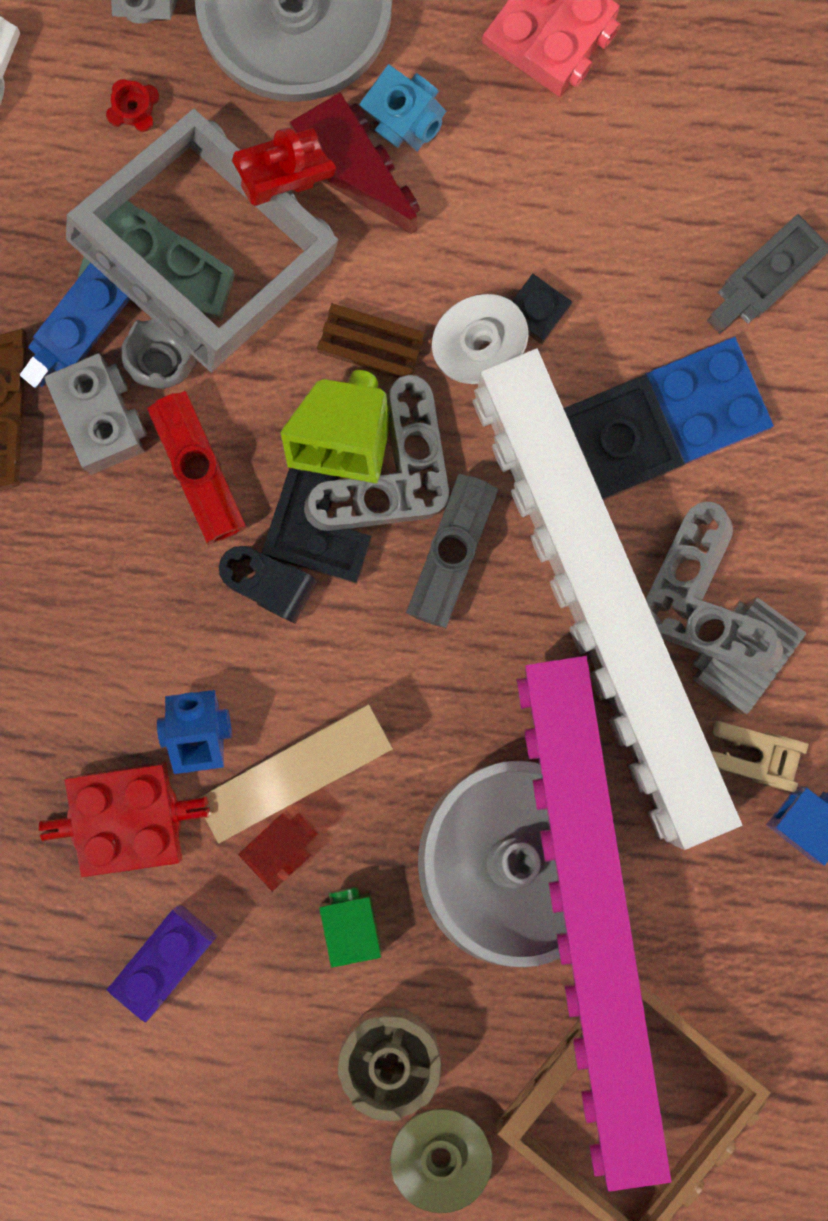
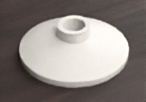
(473, 324)

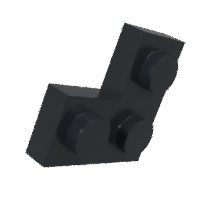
(299, 543)

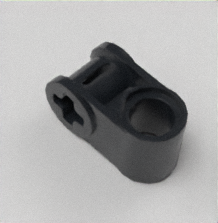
(275, 583)

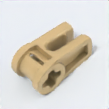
(770, 751)

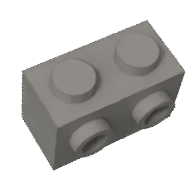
(95, 413)

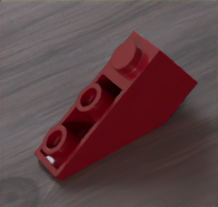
(361, 168)

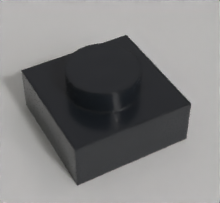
(541, 307)

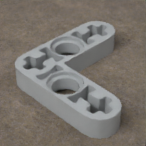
(397, 486)
(688, 596)

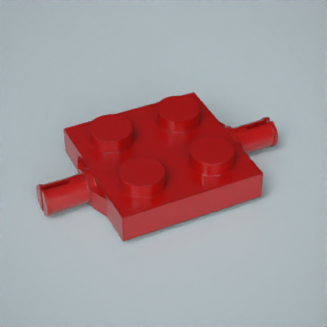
(124, 819)

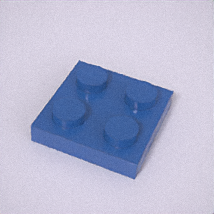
(710, 400)

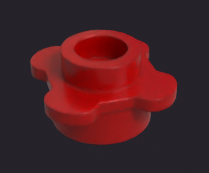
(132, 91)

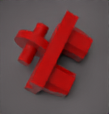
(282, 165)

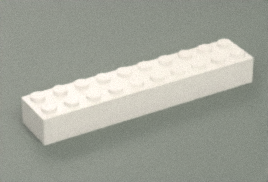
(605, 602)

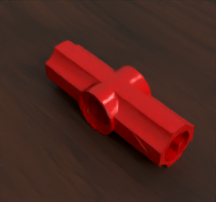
(183, 440)

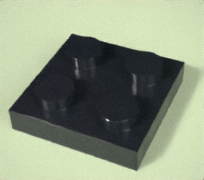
(624, 437)

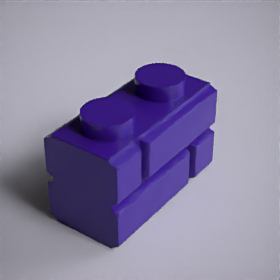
(161, 963)

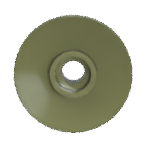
(447, 1185)

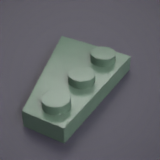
(181, 262)

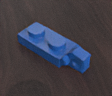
(74, 325)

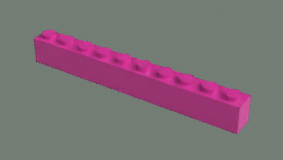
(596, 925)

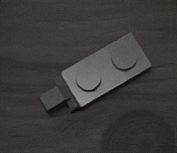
(769, 273)

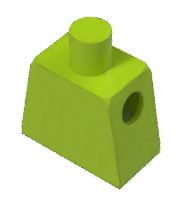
(340, 429)

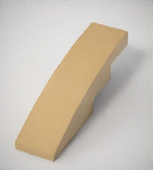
(296, 773)

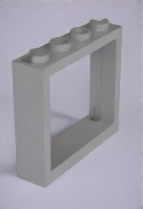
(150, 289)

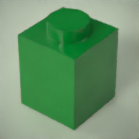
(350, 927)

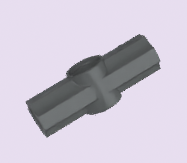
(464, 521)

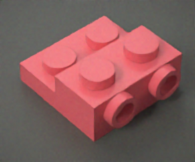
(553, 37)

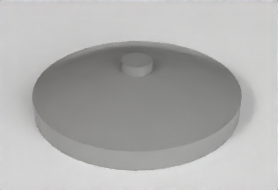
(294, 45)
(488, 868)

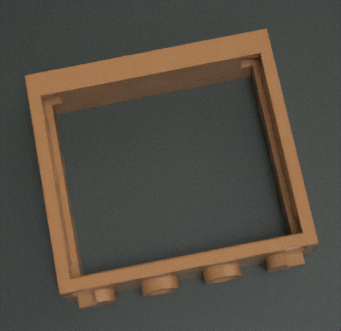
(710, 1148)

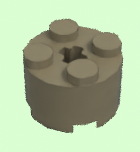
(406, 1087)

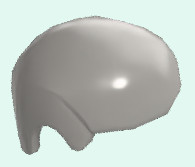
(155, 356)

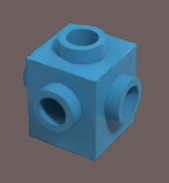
(404, 108)

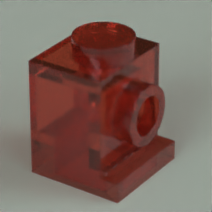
(279, 848)

